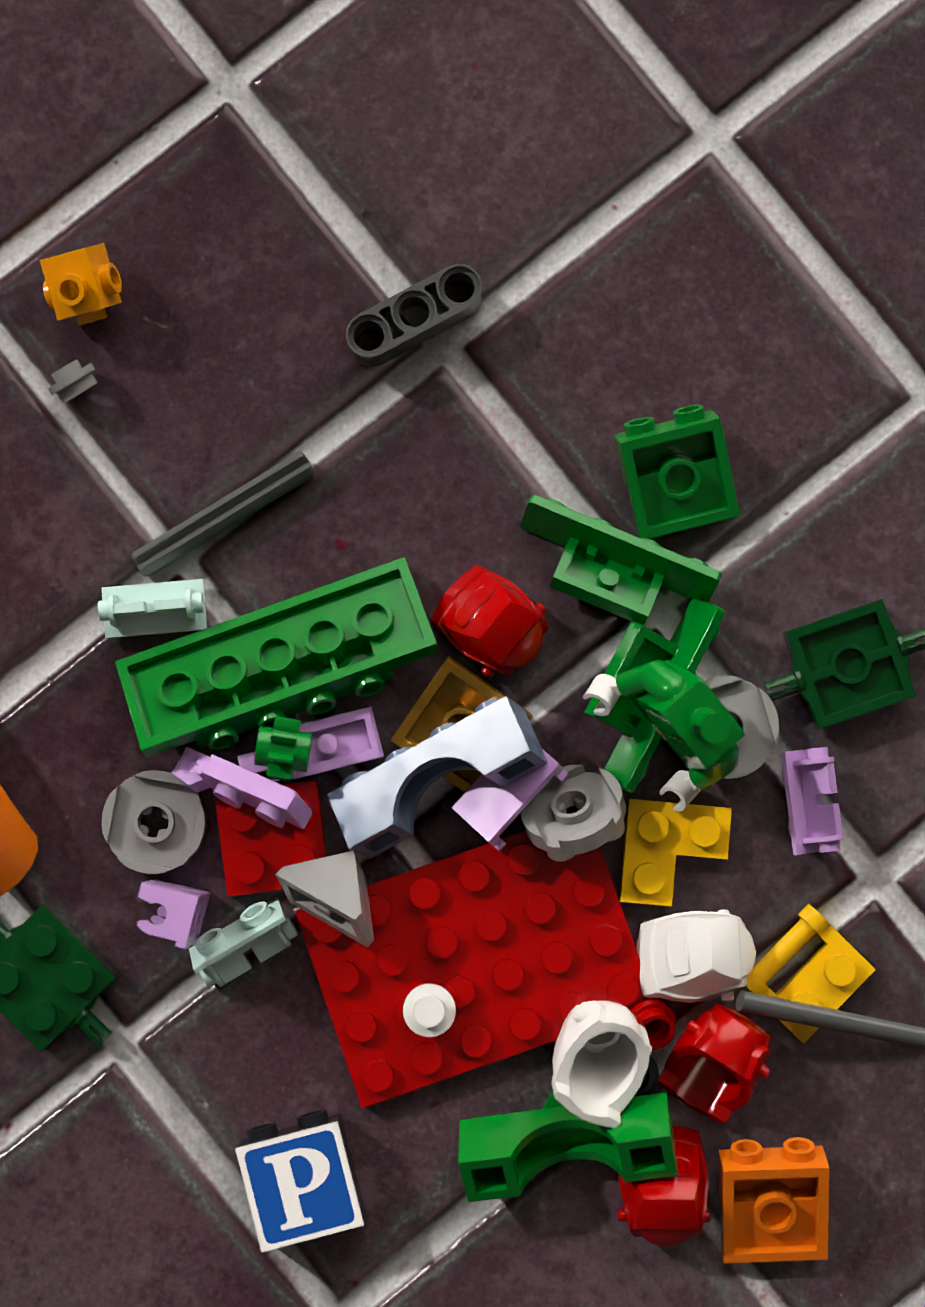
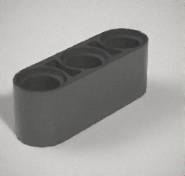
(426, 294)

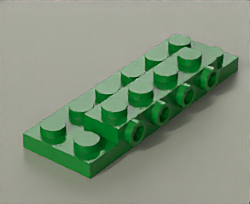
(277, 661)

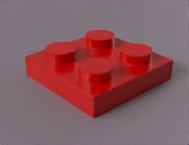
(257, 849)

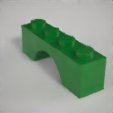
(509, 1149)

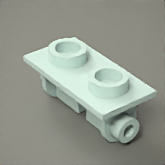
(153, 608)
(220, 952)

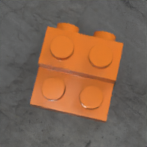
(773, 1201)

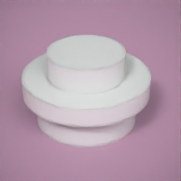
(429, 1010)

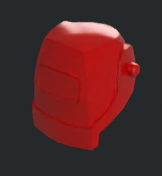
(491, 621)
(717, 1063)
(672, 1207)

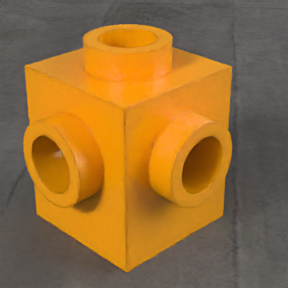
(81, 284)

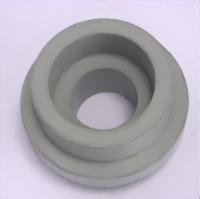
(72, 380)

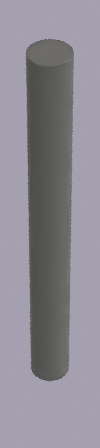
(830, 1019)

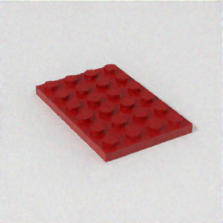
(497, 930)

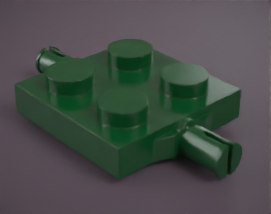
(848, 664)
(50, 980)

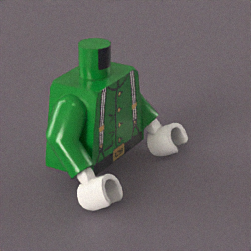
(684, 716)

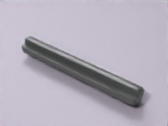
(223, 514)

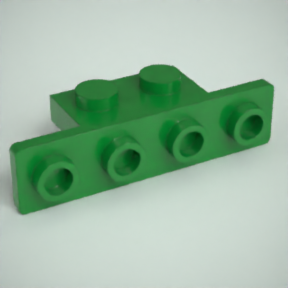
(612, 565)
(640, 646)

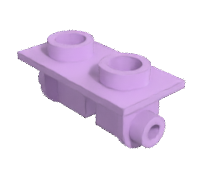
(806, 778)

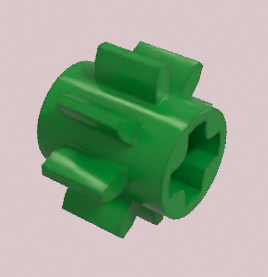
(283, 749)

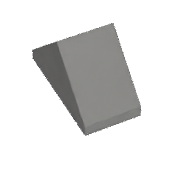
(333, 892)

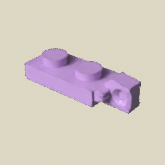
(335, 743)
(238, 785)

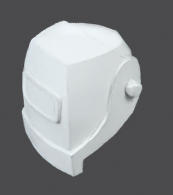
(694, 956)
(599, 1061)

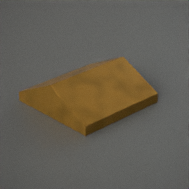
(447, 699)

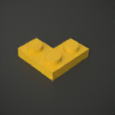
(654, 839)

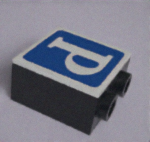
(300, 1180)

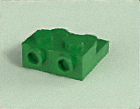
(677, 471)

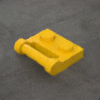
(823, 979)

